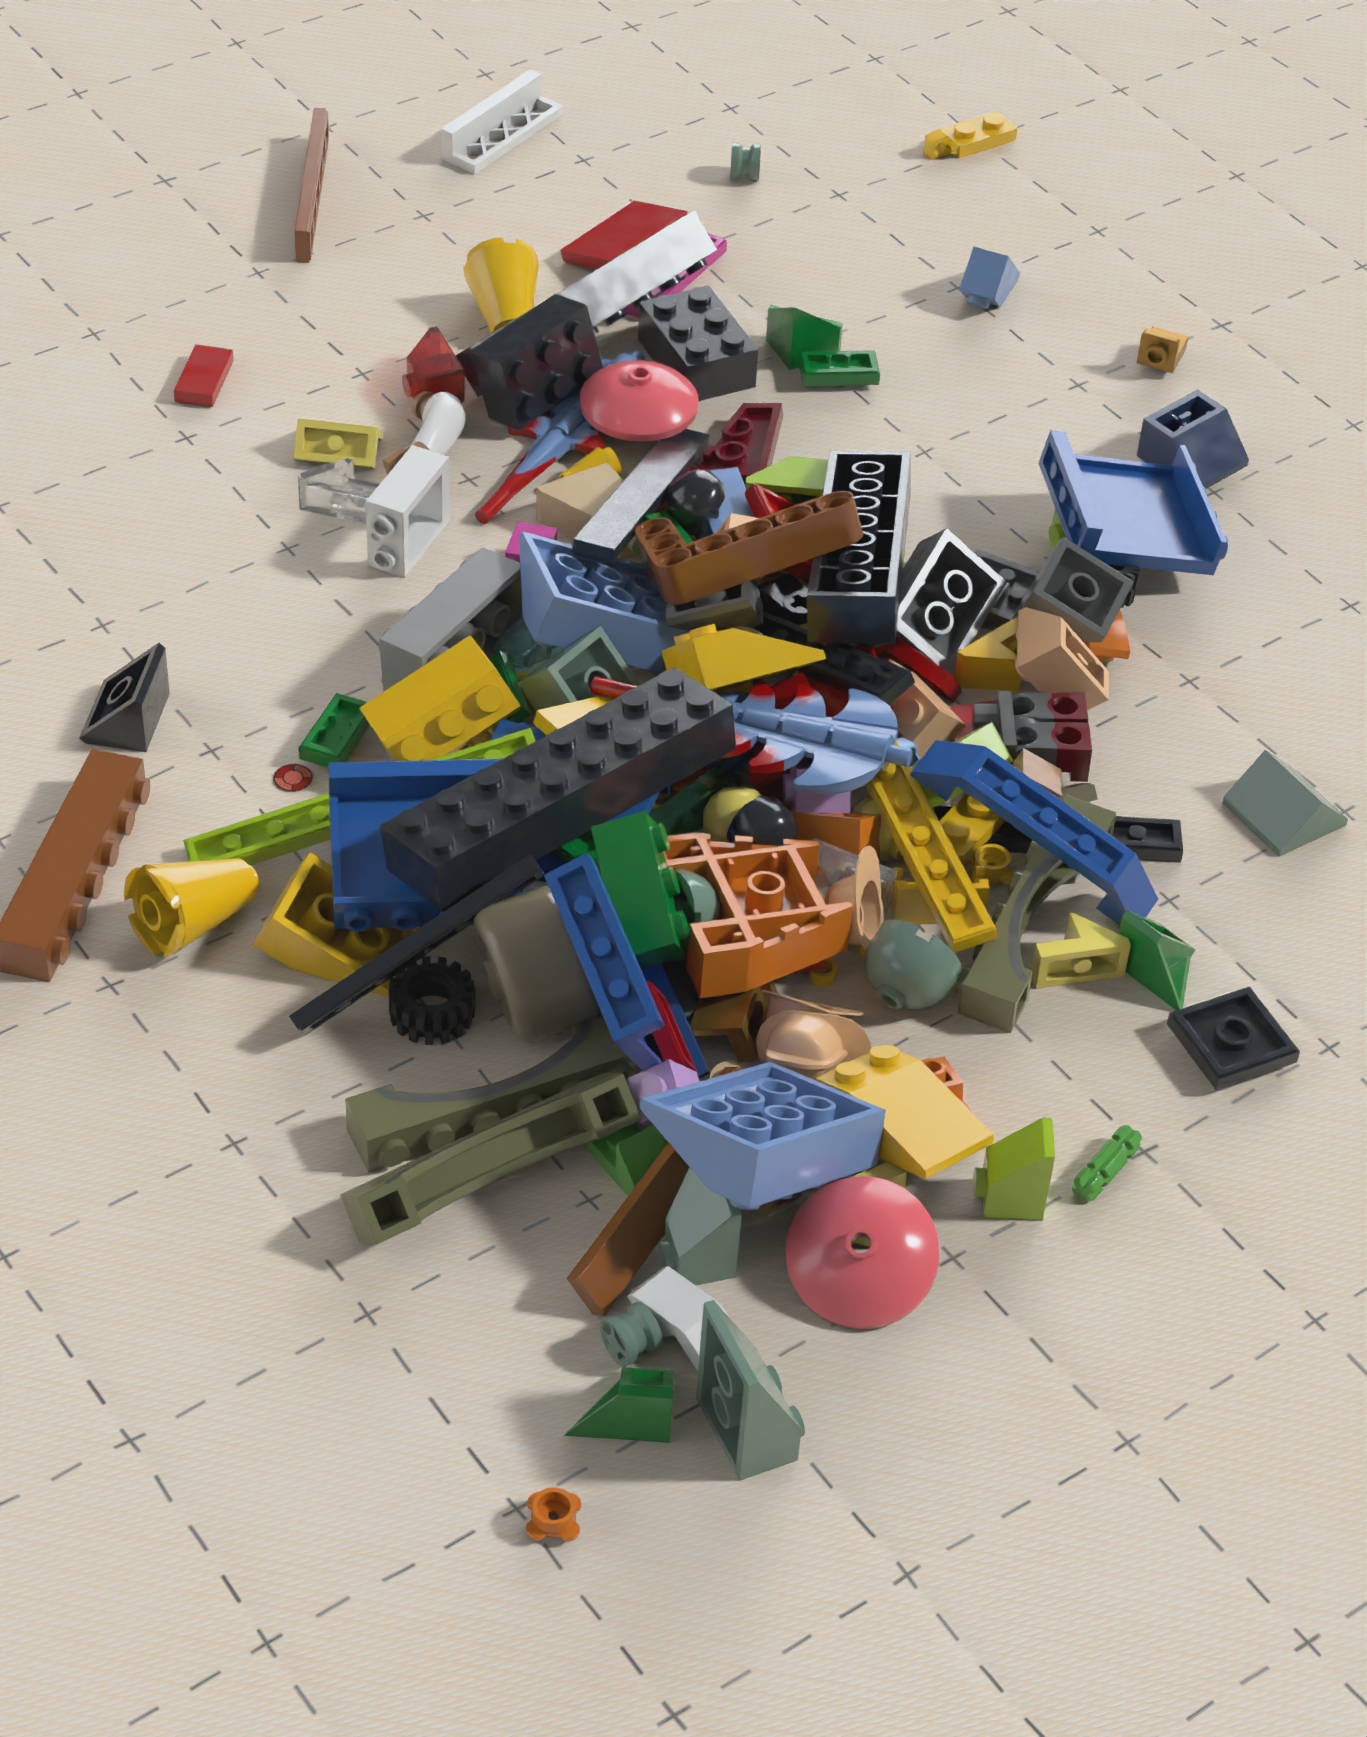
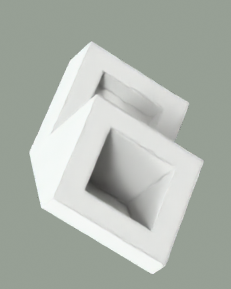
(676, 1307)

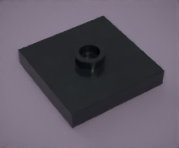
(1233, 1038)

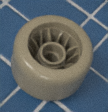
(533, 966)

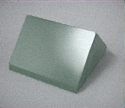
(1281, 805)

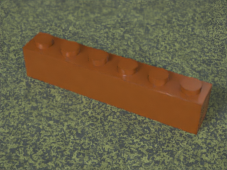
(71, 865)

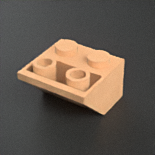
(1057, 659)
(924, 716)

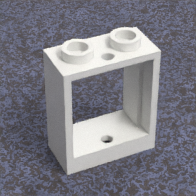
(408, 511)

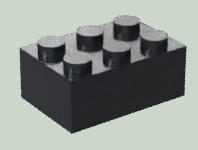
(699, 340)
(536, 361)

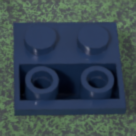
(1204, 430)

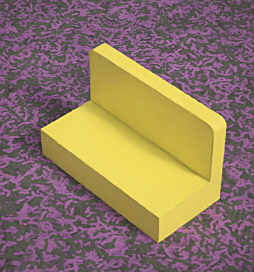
(335, 441)

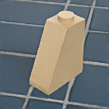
(576, 499)

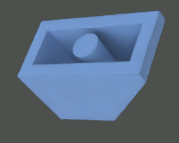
(988, 278)

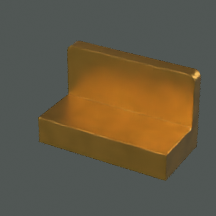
(735, 1016)

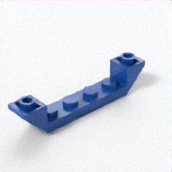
(1043, 820)

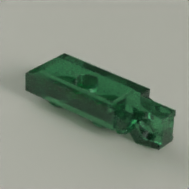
(685, 810)

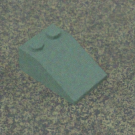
(744, 1399)

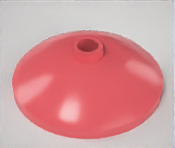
(639, 401)
(867, 1286)

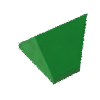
(798, 331)
(1157, 958)
(632, 1409)

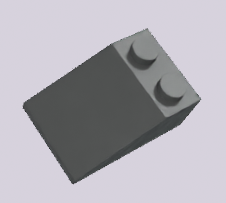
(945, 598)

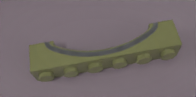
(998, 981)
(403, 1125)
(447, 1174)

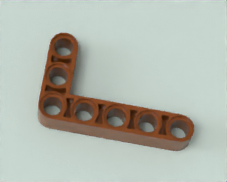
(748, 550)

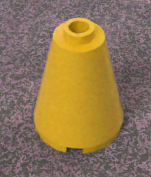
(502, 279)
(186, 900)

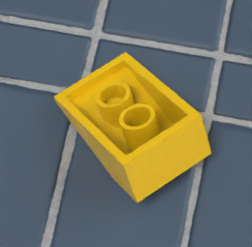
(735, 656)
(303, 932)
(923, 1119)

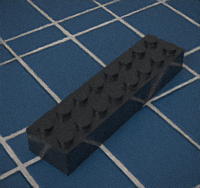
(858, 587)
(558, 787)

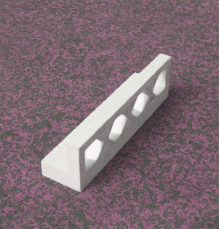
(490, 122)

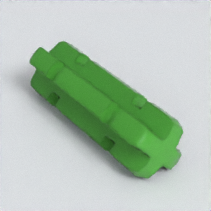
(1107, 1163)

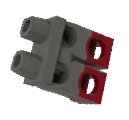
(1045, 725)

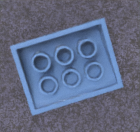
(574, 594)
(767, 1132)

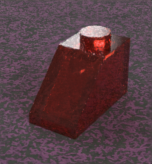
(434, 368)

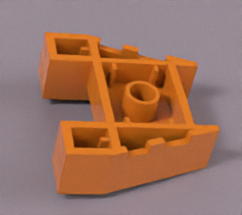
(769, 912)

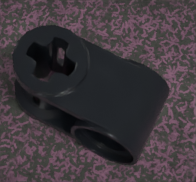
(785, 598)

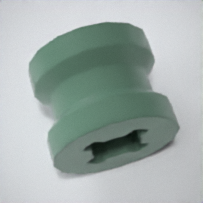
(745, 161)
(631, 1334)

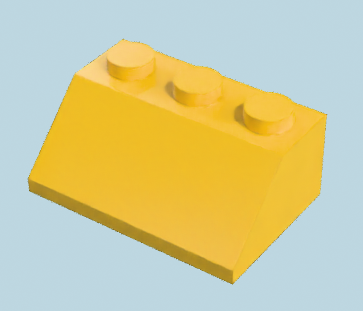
(441, 705)

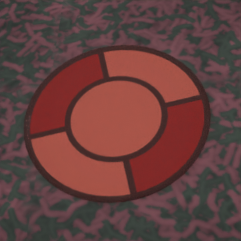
(293, 777)

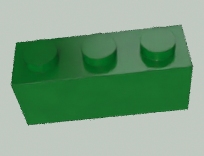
(642, 886)

